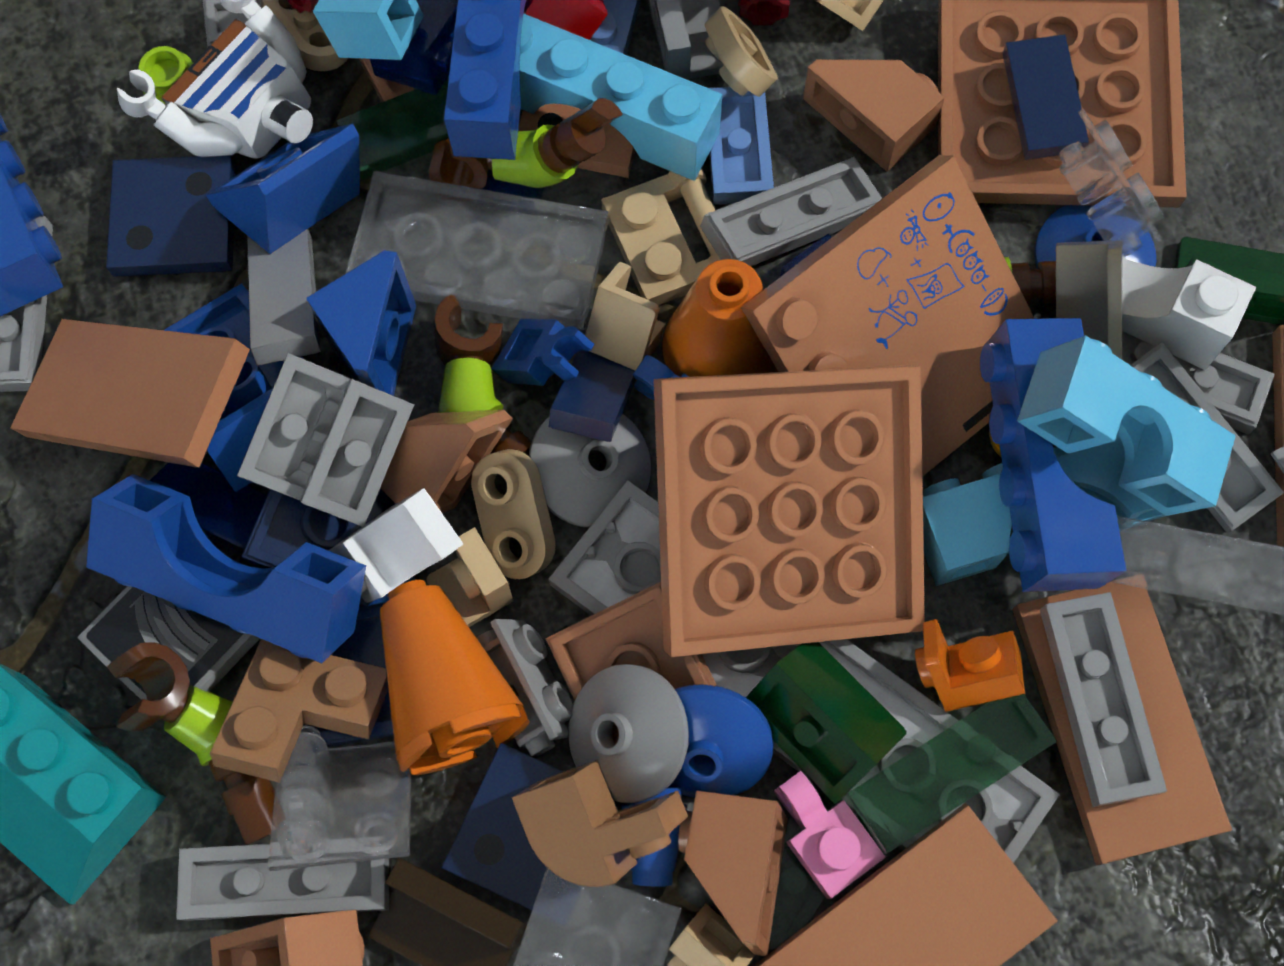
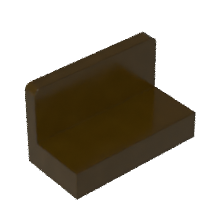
(443, 924)

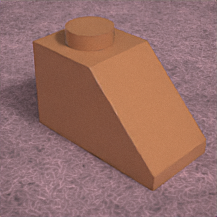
(875, 104)
(442, 453)
(737, 858)
(294, 941)

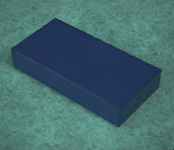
(1044, 95)
(594, 399)

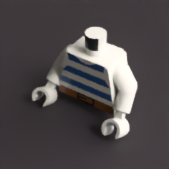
(236, 93)

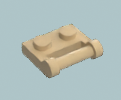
(652, 237)

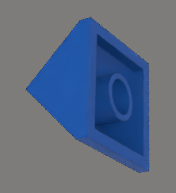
(292, 187)
(368, 319)

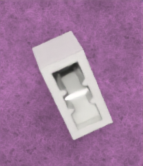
(1185, 308)
(399, 544)

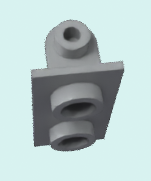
(520, 658)

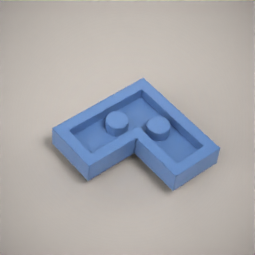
(742, 150)

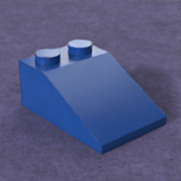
(230, 318)

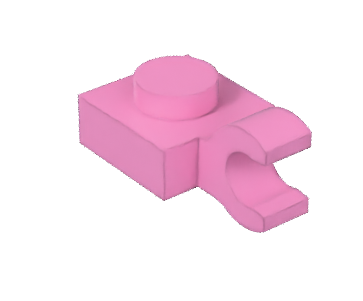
(831, 842)

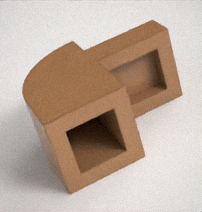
(583, 834)

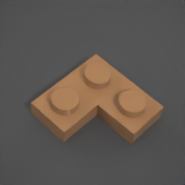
(286, 693)

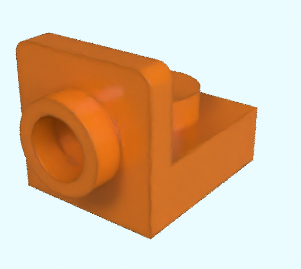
(970, 671)

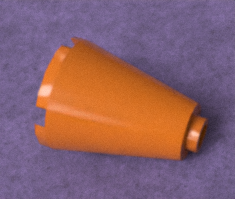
(710, 329)
(441, 683)

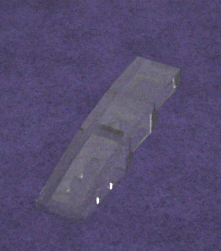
(1202, 565)

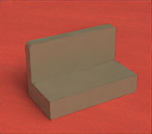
(1091, 288)

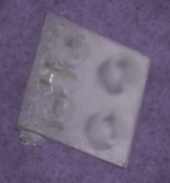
(1100, 171)
(339, 805)

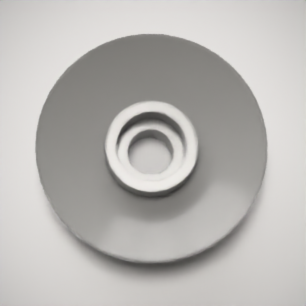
(572, 485)
(649, 726)

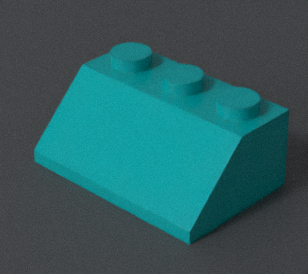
(63, 790)

